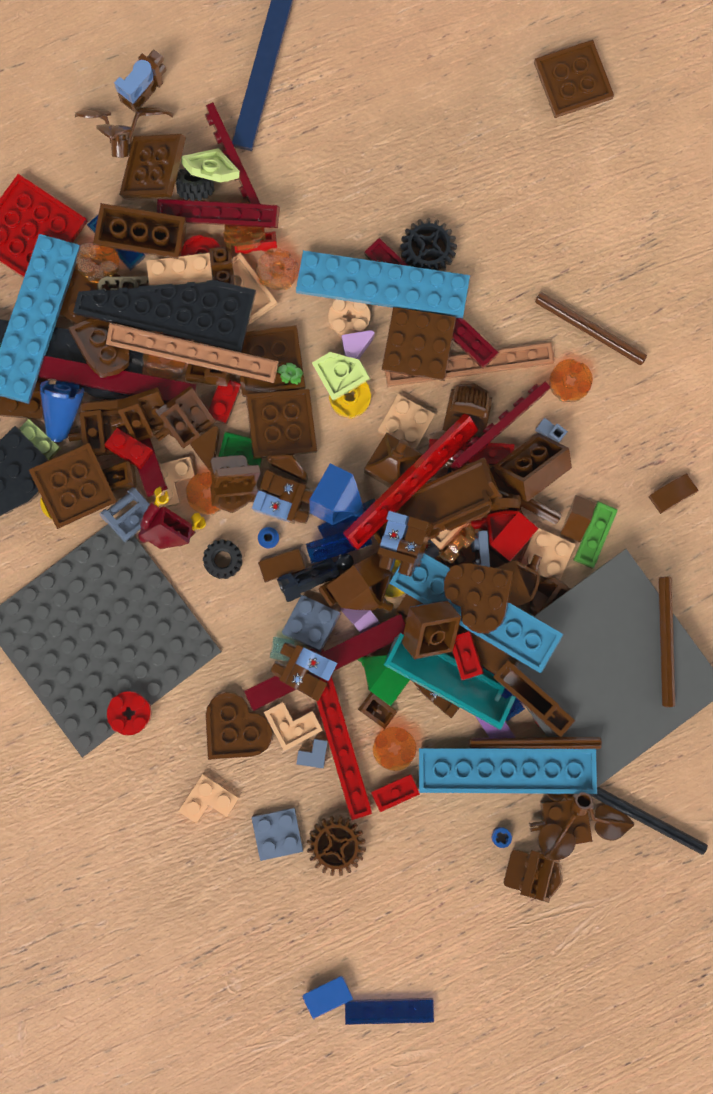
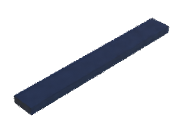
(262, 74)

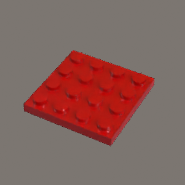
(25, 215)

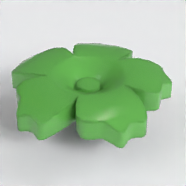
(290, 373)

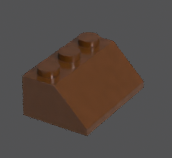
(533, 466)

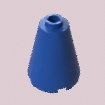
(60, 408)

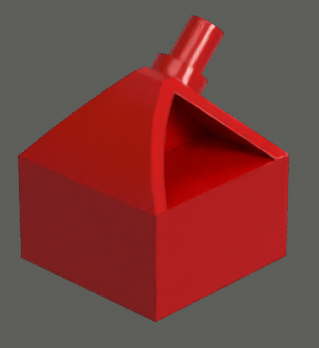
(506, 532)

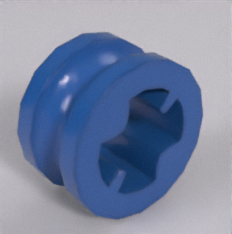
(508, 839)

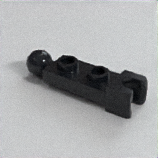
(313, 576)

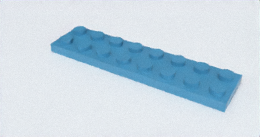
(382, 284)
(35, 316)
(518, 636)
(507, 771)

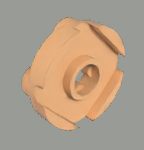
(340, 325)

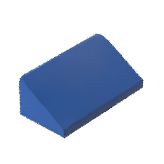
(327, 997)

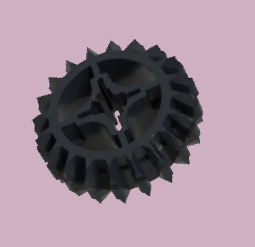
(415, 234)

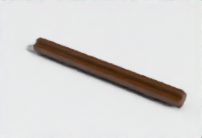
(590, 328)
(532, 505)
(666, 641)
(537, 743)

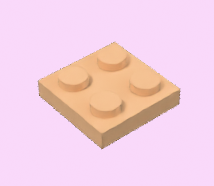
(406, 421)
(554, 553)

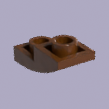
(222, 265)
(673, 493)

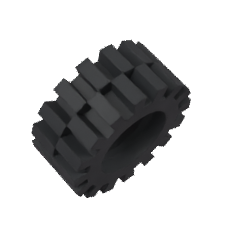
(193, 186)
(216, 547)

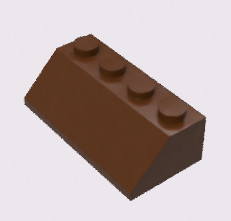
(140, 231)

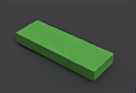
(595, 535)

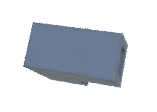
(551, 431)
(316, 757)

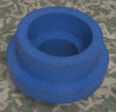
(268, 544)

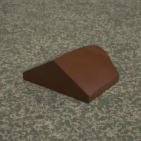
(289, 465)
(547, 592)

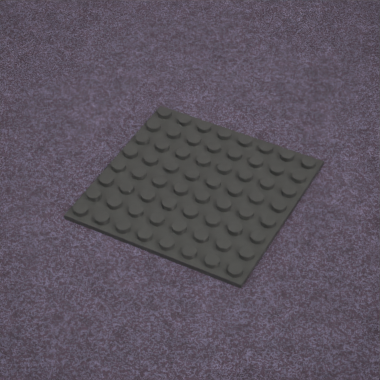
(99, 629)
(611, 665)

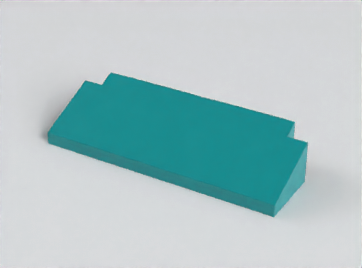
(441, 676)

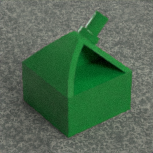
(383, 680)

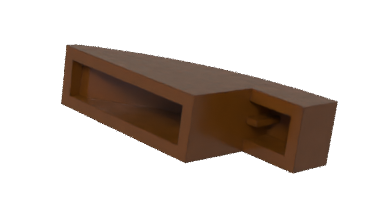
(534, 698)

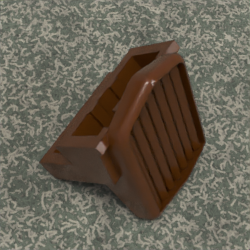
(468, 400)
(233, 482)
(533, 875)

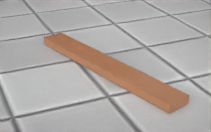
(192, 352)
(506, 360)

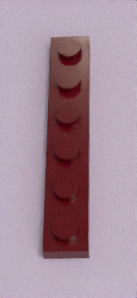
(222, 137)
(221, 213)
(492, 431)

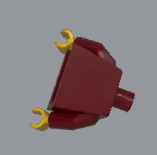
(165, 527)

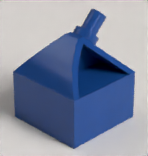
(336, 496)

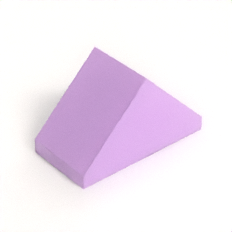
(356, 343)
(361, 619)

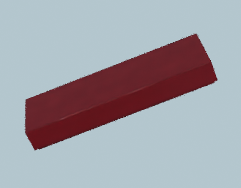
(151, 472)

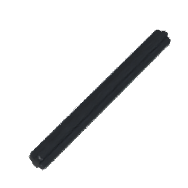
(650, 821)

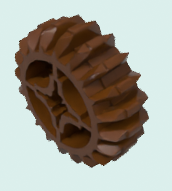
(327, 851)

